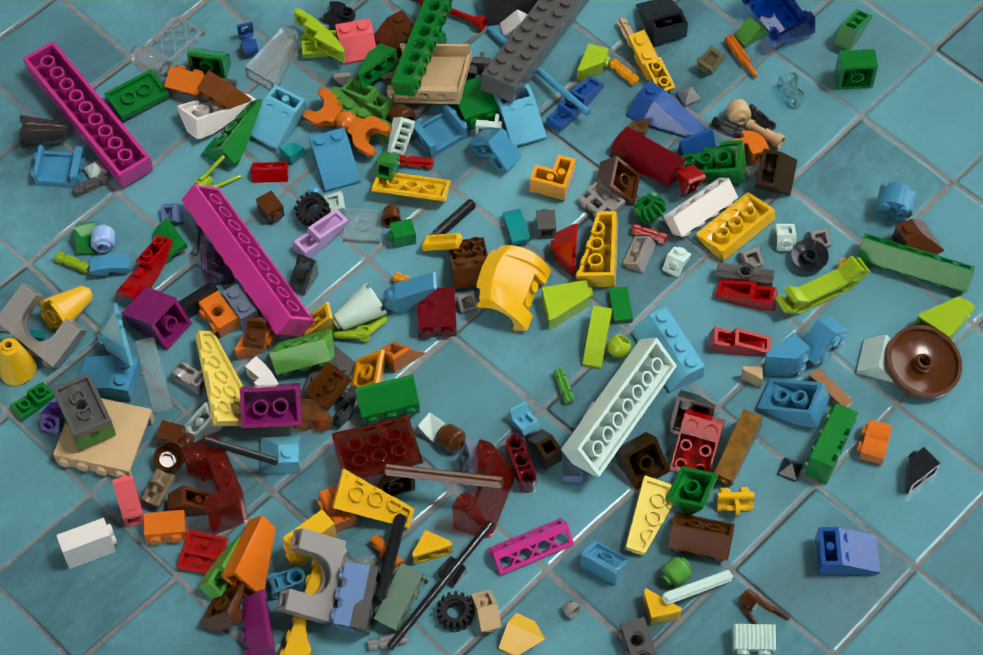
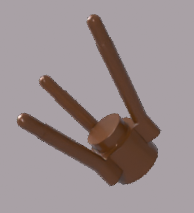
(753, 600)

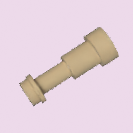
(776, 139)

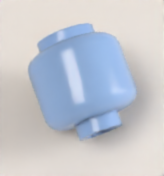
(102, 238)

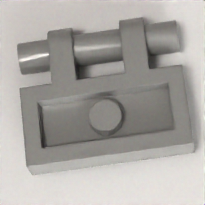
(603, 196)

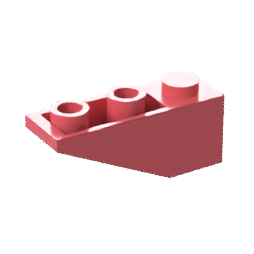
(129, 500)

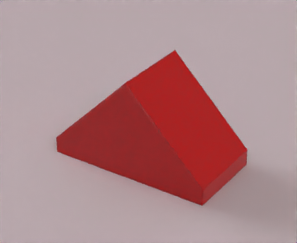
(690, 179)

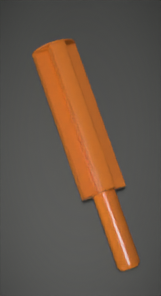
(740, 54)

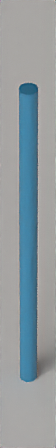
(546, 77)

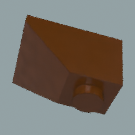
(619, 178)
(917, 235)

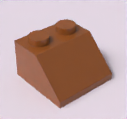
(221, 92)

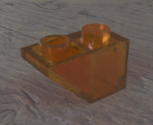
(314, 416)

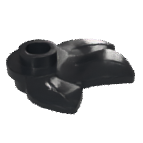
(339, 14)

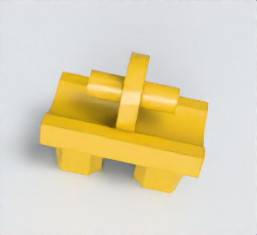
(735, 501)

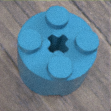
(895, 201)

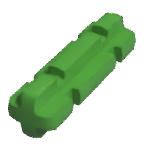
(564, 386)

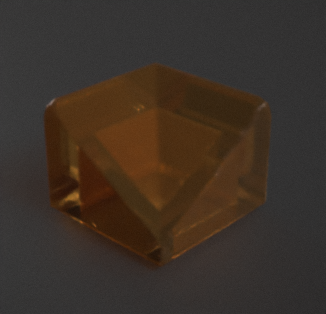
(640, 126)

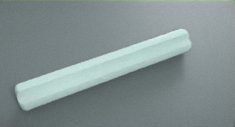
(697, 587)

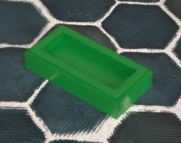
(620, 305)

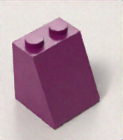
(157, 316)

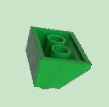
(387, 400)

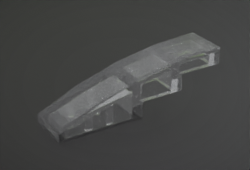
(153, 375)

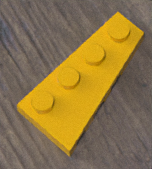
(364, 499)

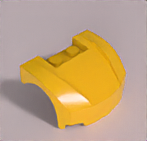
(510, 283)

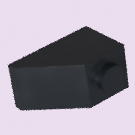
(920, 468)

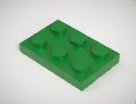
(136, 95)

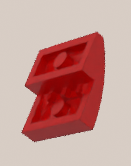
(201, 551)

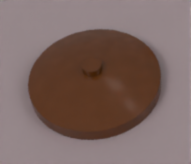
(923, 362)

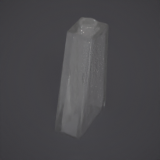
(273, 60)

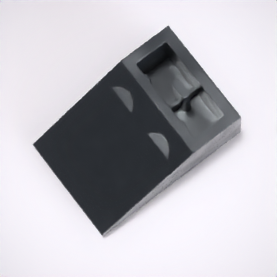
(663, 20)

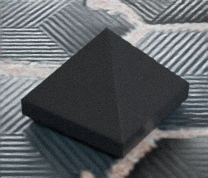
(790, 469)

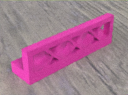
(530, 538)

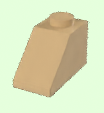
(486, 611)

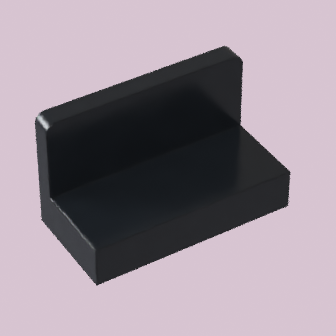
(191, 302)

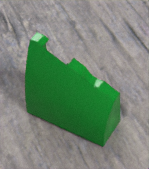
(167, 230)

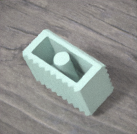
(753, 638)

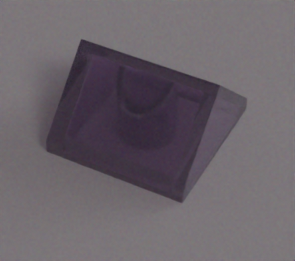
(213, 267)

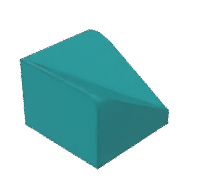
(292, 152)

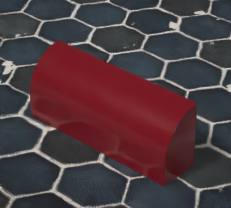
(647, 157)

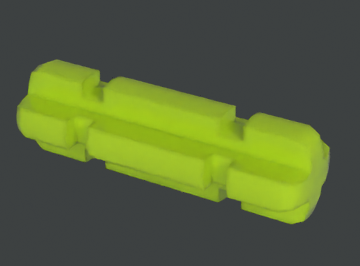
(72, 262)

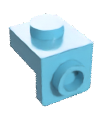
(523, 419)

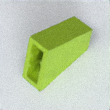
(565, 301)
(948, 316)

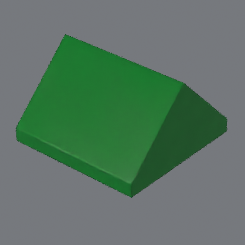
(691, 489)

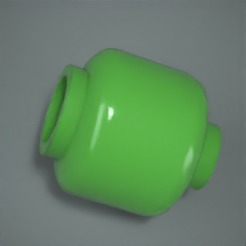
(676, 571)

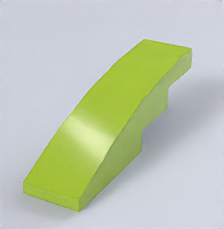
(322, 37)

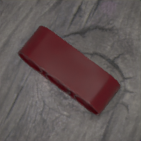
(521, 471)

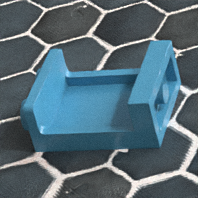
(440, 131)
(58, 168)

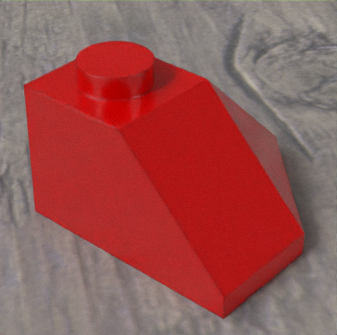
(564, 248)

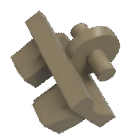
(158, 488)

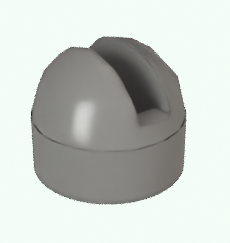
(571, 609)

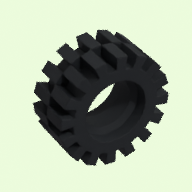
(306, 202)
(455, 623)

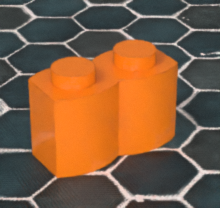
(875, 441)

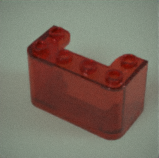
(227, 505)

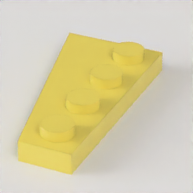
(648, 514)

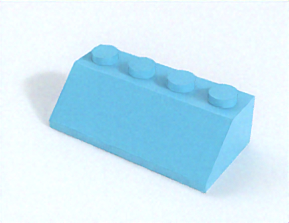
(667, 331)

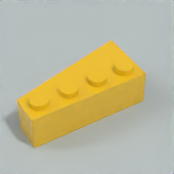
(600, 258)

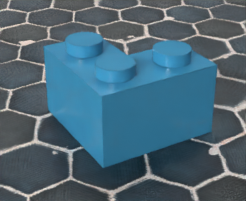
(497, 147)
(823, 336)

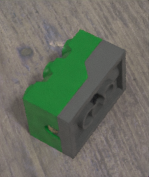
(84, 411)

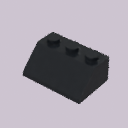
(499, 10)

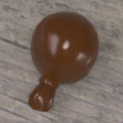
(169, 456)

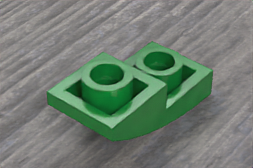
(31, 403)

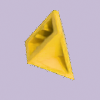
(520, 635)

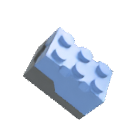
(356, 597)

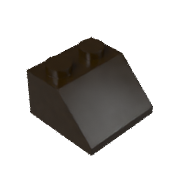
(642, 458)

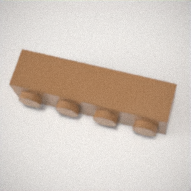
(836, 393)

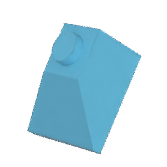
(285, 449)

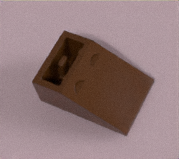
(467, 262)

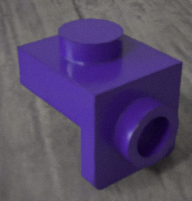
(51, 418)

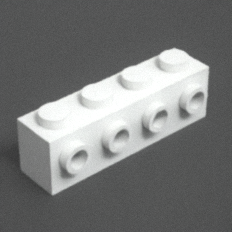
(700, 207)

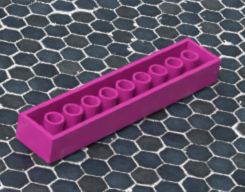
(88, 114)
(247, 261)

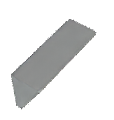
(639, 253)

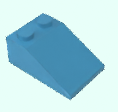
(334, 159)
(112, 376)
(795, 401)

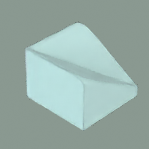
(429, 427)

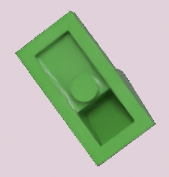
(750, 32)

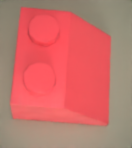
(356, 39)

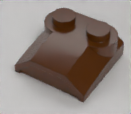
(225, 610)

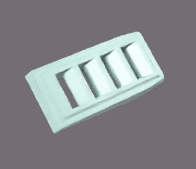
(406, 131)

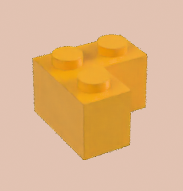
(553, 181)

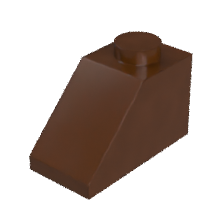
(187, 499)

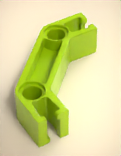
(823, 288)

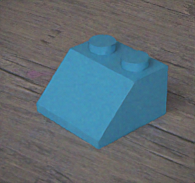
(787, 358)

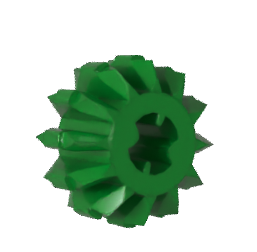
(650, 207)

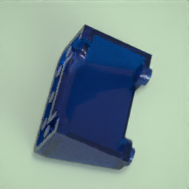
(783, 19)

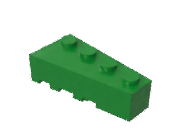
(831, 443)

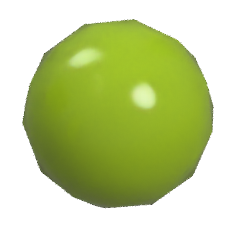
(619, 346)

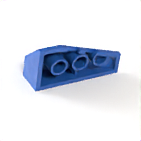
(663, 112)

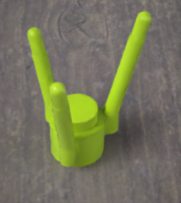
(206, 180)

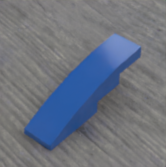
(567, 112)

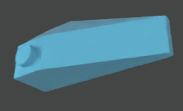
(114, 336)

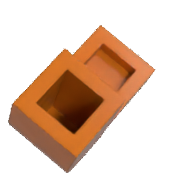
(753, 145)

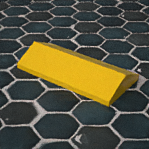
(414, 186)

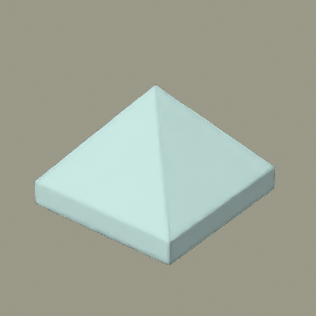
(94, 169)

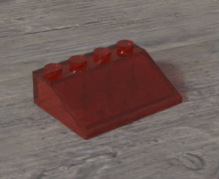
(370, 447)

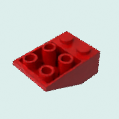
(697, 441)

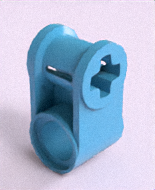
(285, 581)

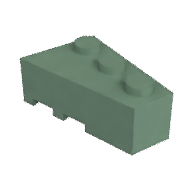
(400, 596)

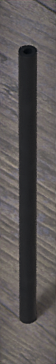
(440, 585)

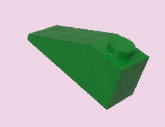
(852, 29)
(376, 64)

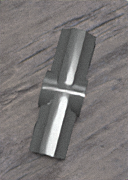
(735, 272)

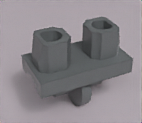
(478, 65)

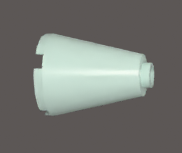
(359, 309)

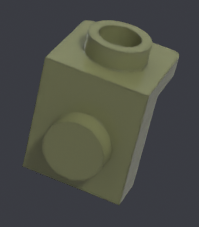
(710, 60)

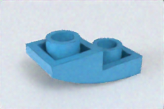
(103, 264)

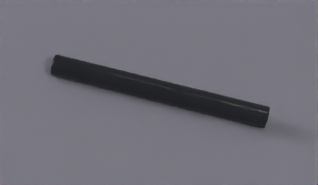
(239, 450)

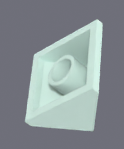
(873, 358)

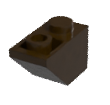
(545, 448)

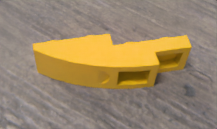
(649, 62)

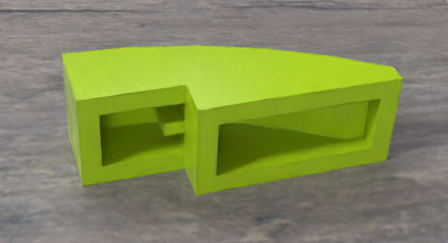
(597, 337)

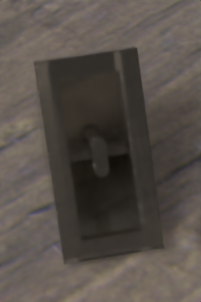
(303, 274)

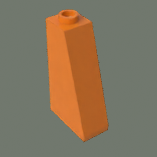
(251, 556)

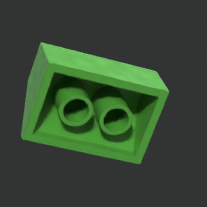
(303, 352)

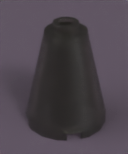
(41, 132)

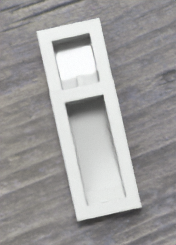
(260, 373)

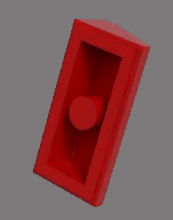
(270, 172)

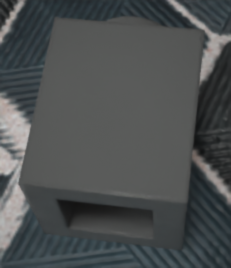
(545, 224)

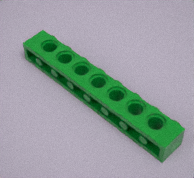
(420, 47)

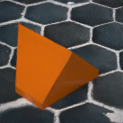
(400, 355)

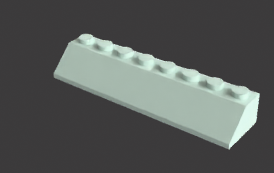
(619, 407)

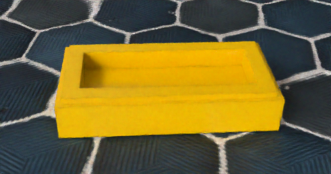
(442, 242)

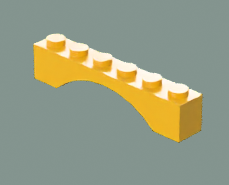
(297, 637)

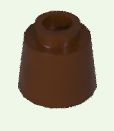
(390, 214)

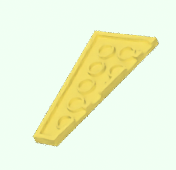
(220, 380)

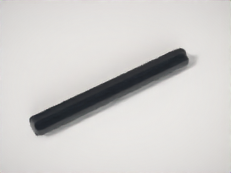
(390, 557)

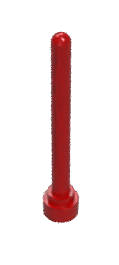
(478, 21)

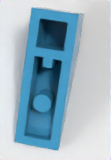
(408, 293)

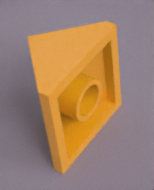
(369, 369)

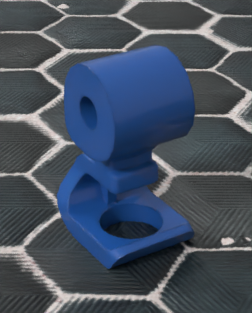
(249, 44)

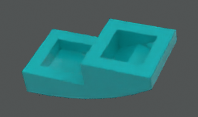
(516, 226)

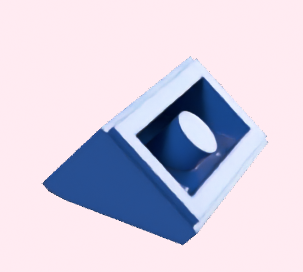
(697, 142)

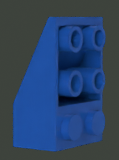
(846, 552)

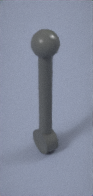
(194, 252)

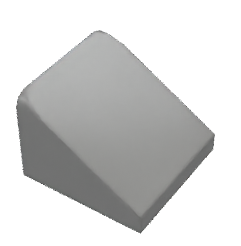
(820, 235)
(752, 256)

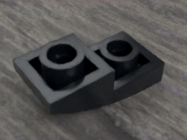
(346, 405)

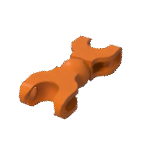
(359, 129)

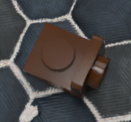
(255, 332)

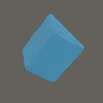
(604, 562)

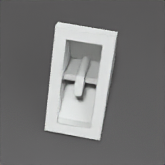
(511, 23)

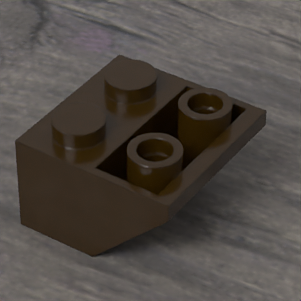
(775, 172)

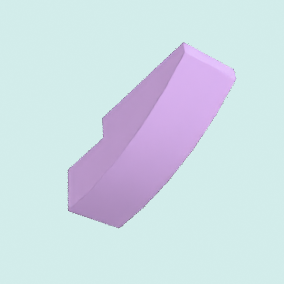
(320, 234)

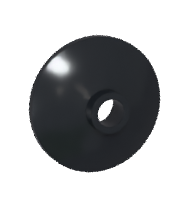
(809, 249)

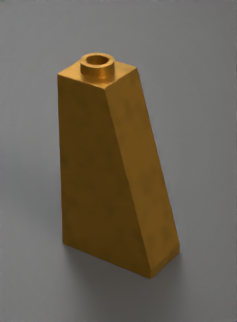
(738, 447)

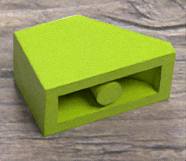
(593, 62)

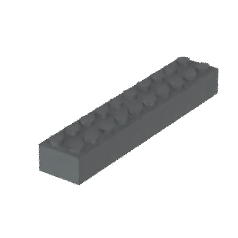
(529, 47)

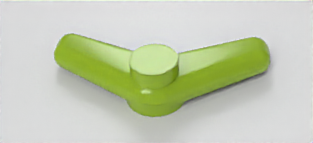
(361, 332)

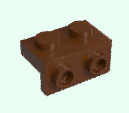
(328, 386)

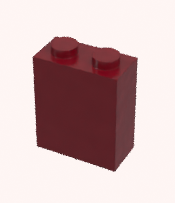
(437, 314)

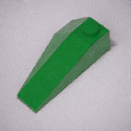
(236, 136)

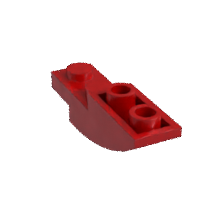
(149, 268)

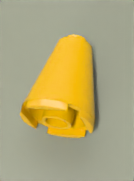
(65, 306)
(16, 363)

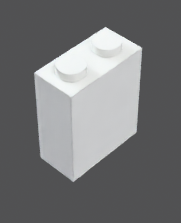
(87, 543)

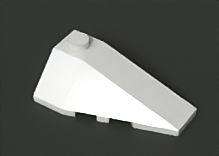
(206, 117)

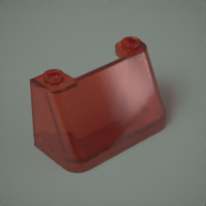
(473, 511)

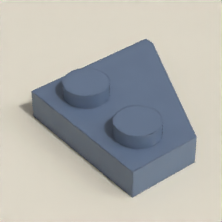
(468, 461)

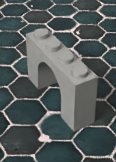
(15, 321)
(329, 555)

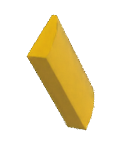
(736, 226)

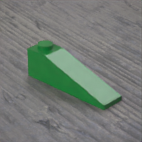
(721, 161)

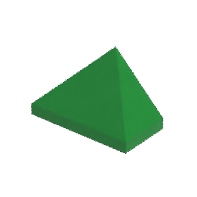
(82, 235)

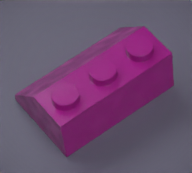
(271, 405)
(257, 625)

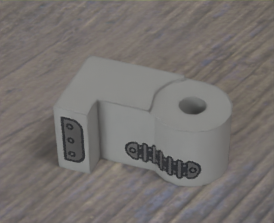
(189, 378)

